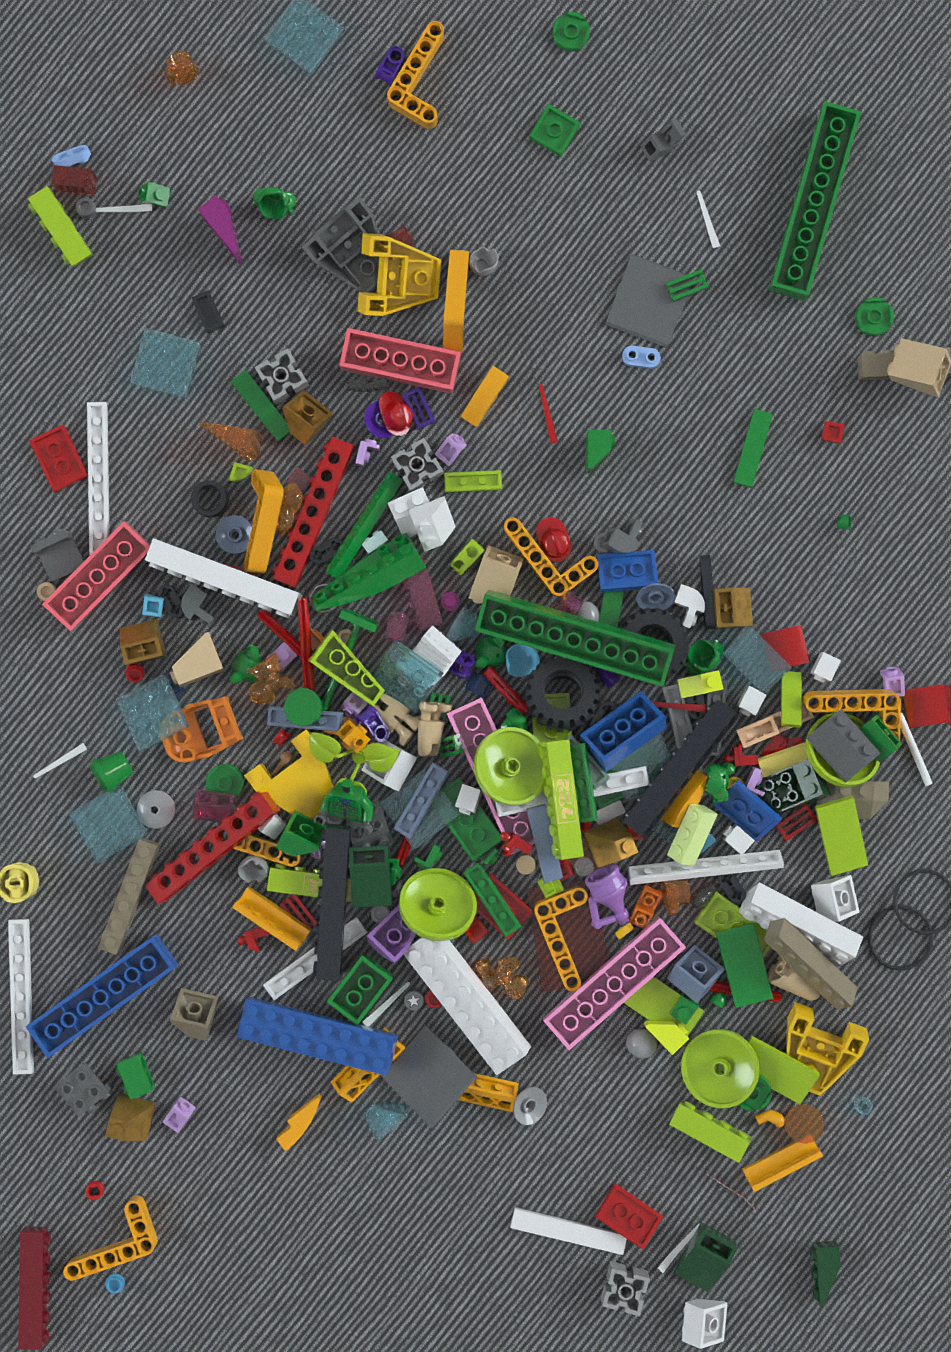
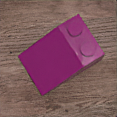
(218, 217)

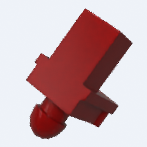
(739, 759)
(514, 841)
(251, 938)

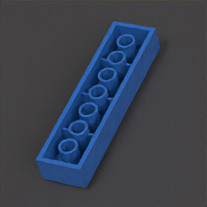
(102, 995)
(317, 1036)

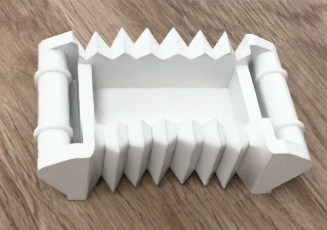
(437, 650)

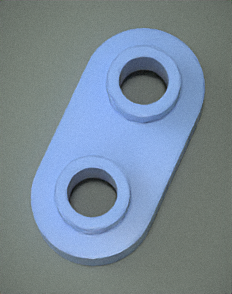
(72, 156)
(641, 359)

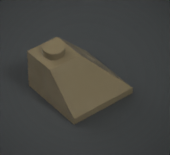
(194, 1013)

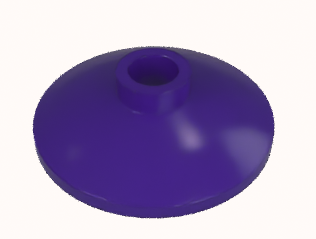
(371, 421)

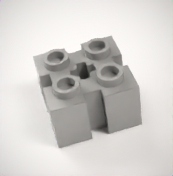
(270, 374)
(420, 454)
(631, 1297)

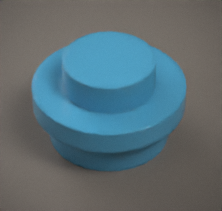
(115, 1283)

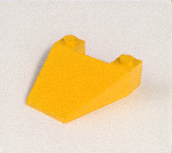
(404, 276)
(299, 785)
(823, 1050)

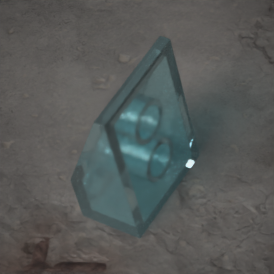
(757, 660)

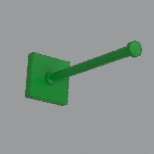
(359, 622)

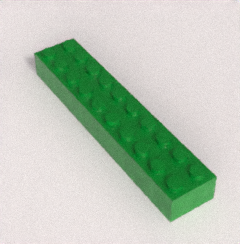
(814, 201)
(575, 637)

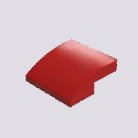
(789, 644)
(926, 706)

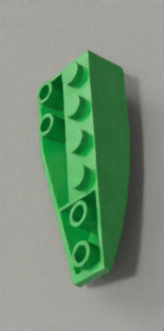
(372, 574)

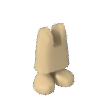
(394, 715)
(430, 727)

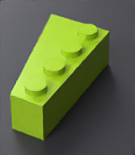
(60, 226)
(341, 664)
(710, 1131)

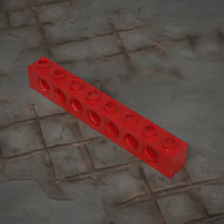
(333, 447)
(266, 810)

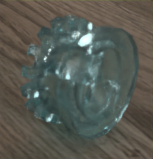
(858, 1108)

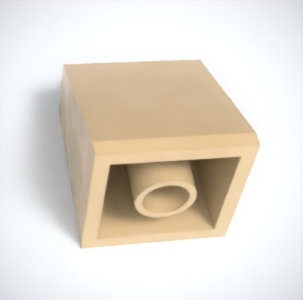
(920, 366)
(496, 573)
(197, 663)

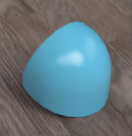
(521, 660)

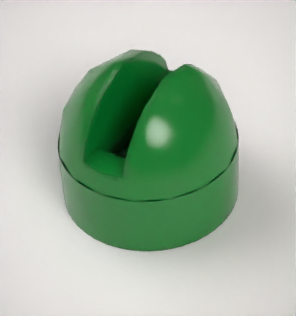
(844, 522)
(718, 999)

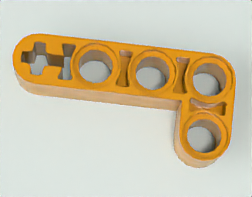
(264, 851)

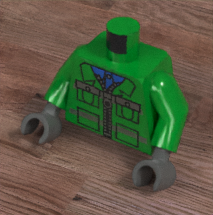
(347, 803)

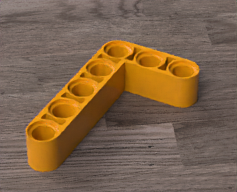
(414, 76)
(455, 300)
(265, 520)
(545, 562)
(860, 704)
(556, 935)
(118, 1249)

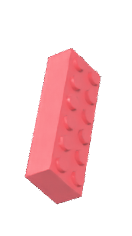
(400, 360)
(97, 576)

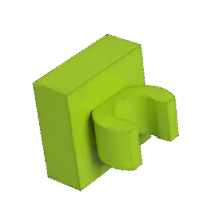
(550, 888)

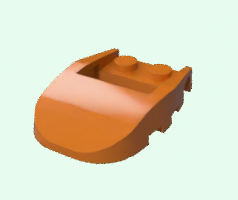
(190, 742)

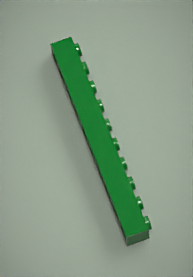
(364, 525)

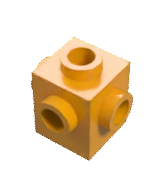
(353, 736)

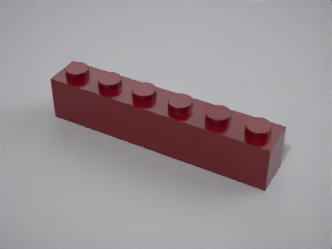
(33, 1288)

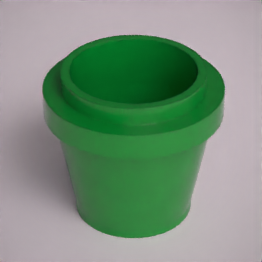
(111, 770)

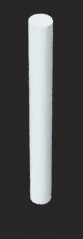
(914, 751)

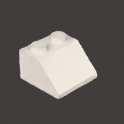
(400, 507)
(432, 523)
(397, 774)
(835, 898)
(704, 1322)

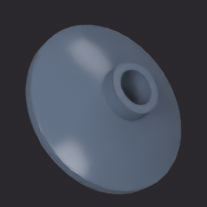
(226, 529)
(656, 596)

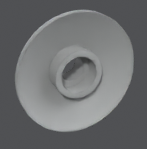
(165, 807)
(530, 1105)

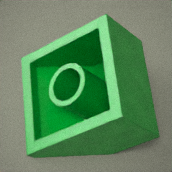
(598, 447)
(301, 835)

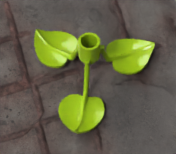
(378, 755)

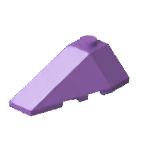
(391, 937)

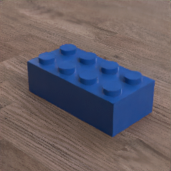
(623, 731)

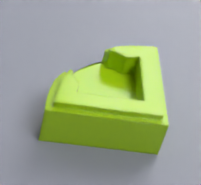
(240, 472)

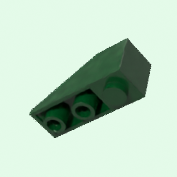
(826, 1267)

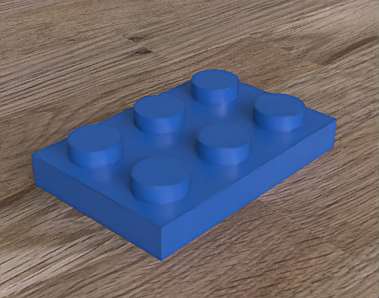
(626, 570)
(748, 811)

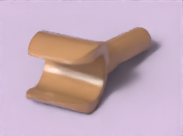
(286, 757)

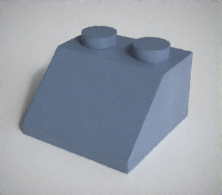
(695, 973)

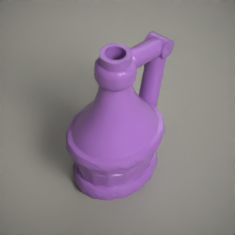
(607, 888)

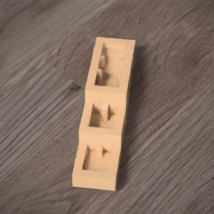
(767, 727)

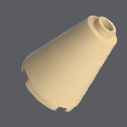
(787, 978)

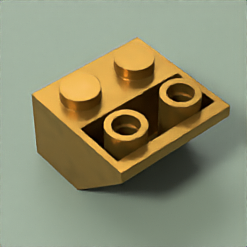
(732, 607)
(141, 642)

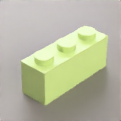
(692, 834)

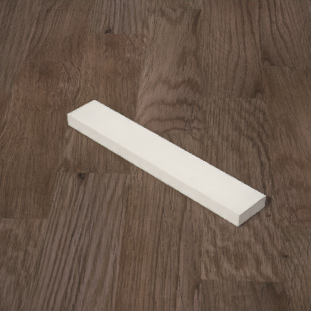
(304, 965)
(568, 1231)

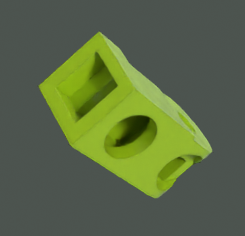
(467, 557)

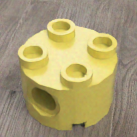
(18, 882)

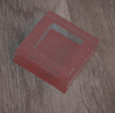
(300, 478)

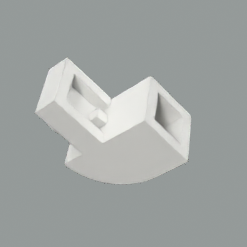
(693, 601)

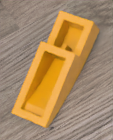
(485, 396)
(690, 794)
(298, 1123)

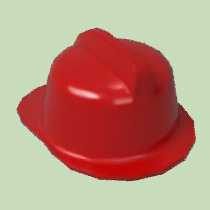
(395, 413)
(554, 539)

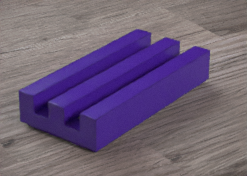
(425, 422)

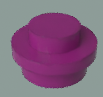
(450, 601)

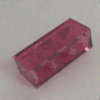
(423, 600)

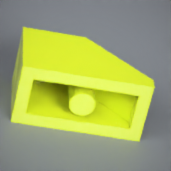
(700, 684)
(668, 1034)

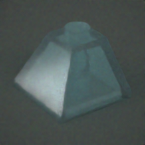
(463, 626)
(385, 1117)

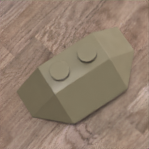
(868, 797)

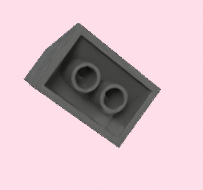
(843, 745)

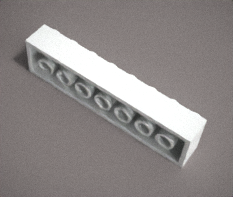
(220, 576)
(468, 1002)

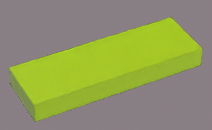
(473, 481)
(791, 699)

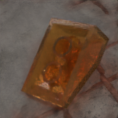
(240, 440)

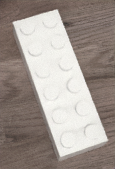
(829, 937)

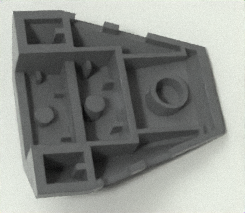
(339, 246)

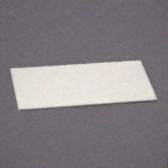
(610, 812)

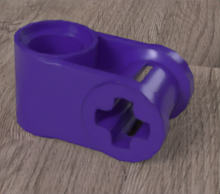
(388, 68)
(460, 663)
(371, 721)

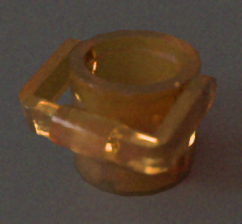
(181, 68)
(675, 894)

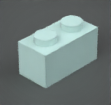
(375, 541)

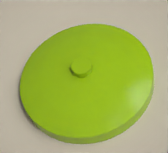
(509, 766)
(826, 771)
(437, 904)
(720, 1068)

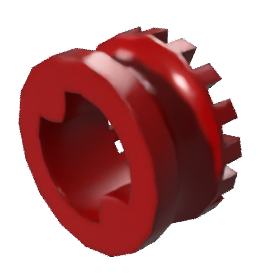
(281, 737)
(94, 1184)

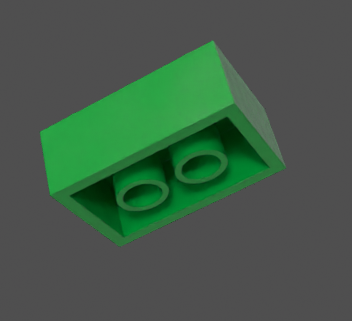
(360, 988)

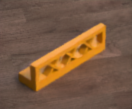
(272, 918)
(351, 1077)
(495, 1089)
(780, 1163)

